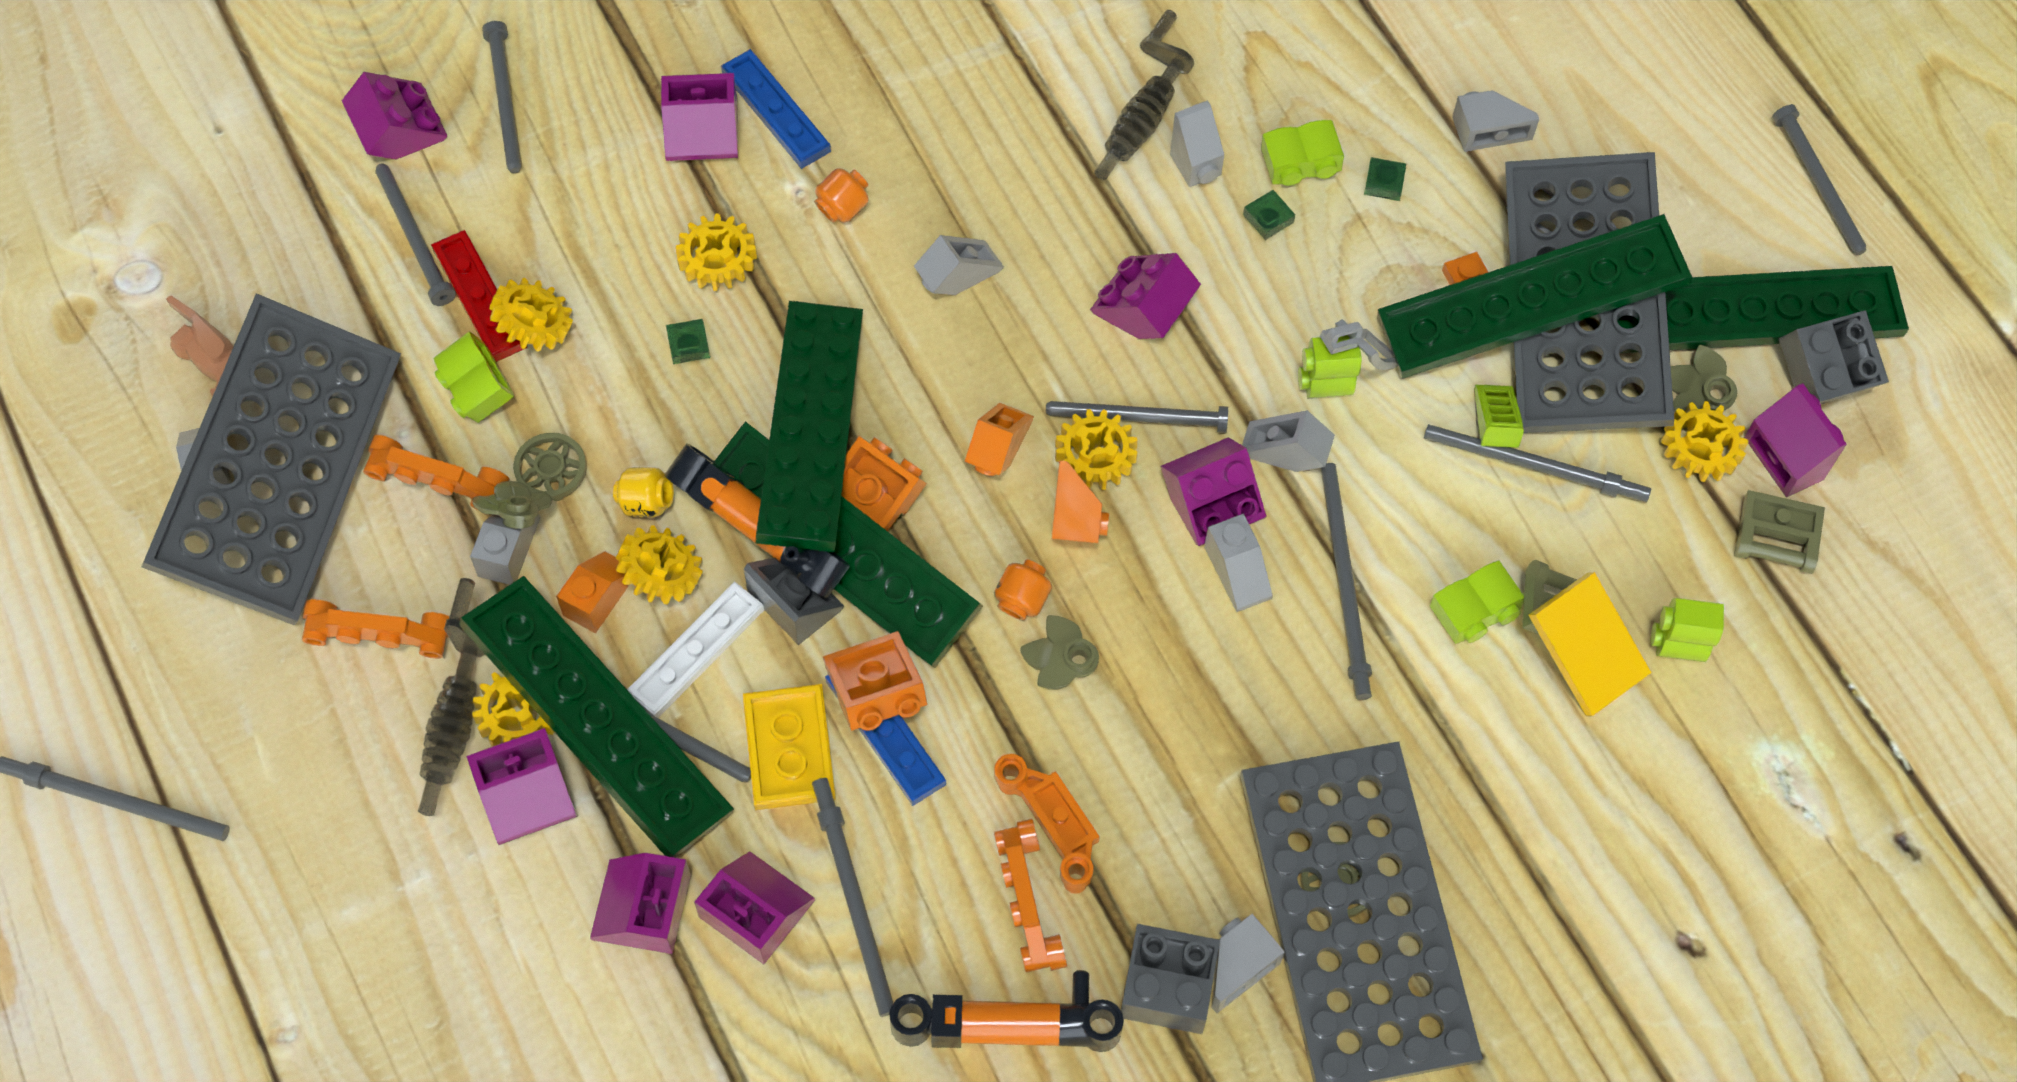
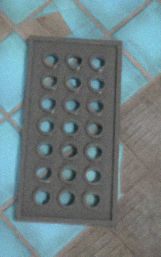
(1649, 337)
(211, 451)
(1414, 883)

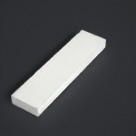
(695, 650)

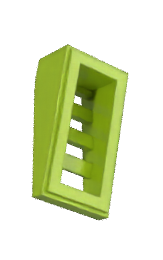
(1496, 428)

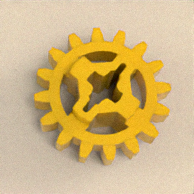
(716, 252)
(530, 314)
(1090, 435)
(1705, 441)
(658, 564)
(503, 716)

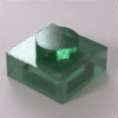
(1385, 179)
(1269, 214)
(687, 341)

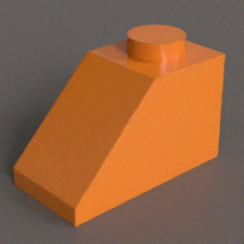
(997, 439)
(1077, 509)
(592, 591)

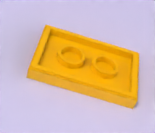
(1590, 643)
(787, 745)

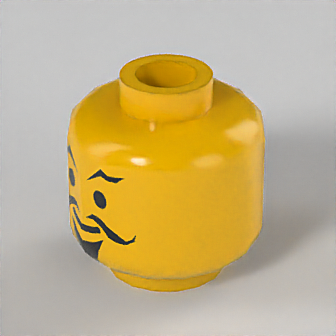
(643, 492)

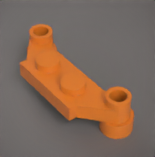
(445, 478)
(387, 631)
(1056, 814)
(1040, 951)

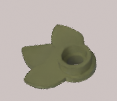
(1697, 380)
(513, 504)
(1055, 654)

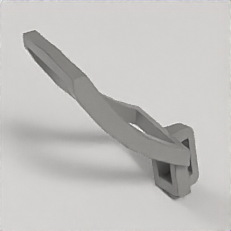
(1357, 336)

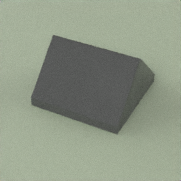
(788, 600)

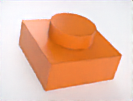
(1464, 268)

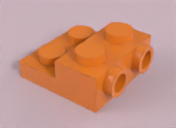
(879, 483)
(876, 681)

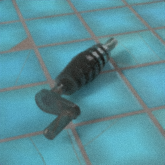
(1147, 107)
(452, 715)

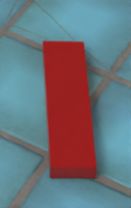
(473, 290)

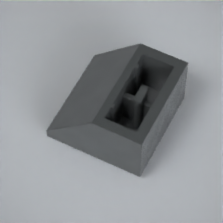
(1834, 357)
(1170, 979)

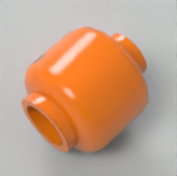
(841, 195)
(1023, 589)

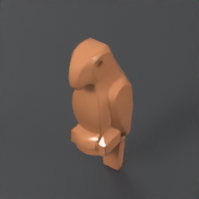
(200, 343)

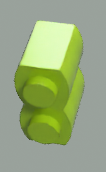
(1302, 152)
(1328, 373)
(472, 378)
(1478, 602)
(1688, 629)

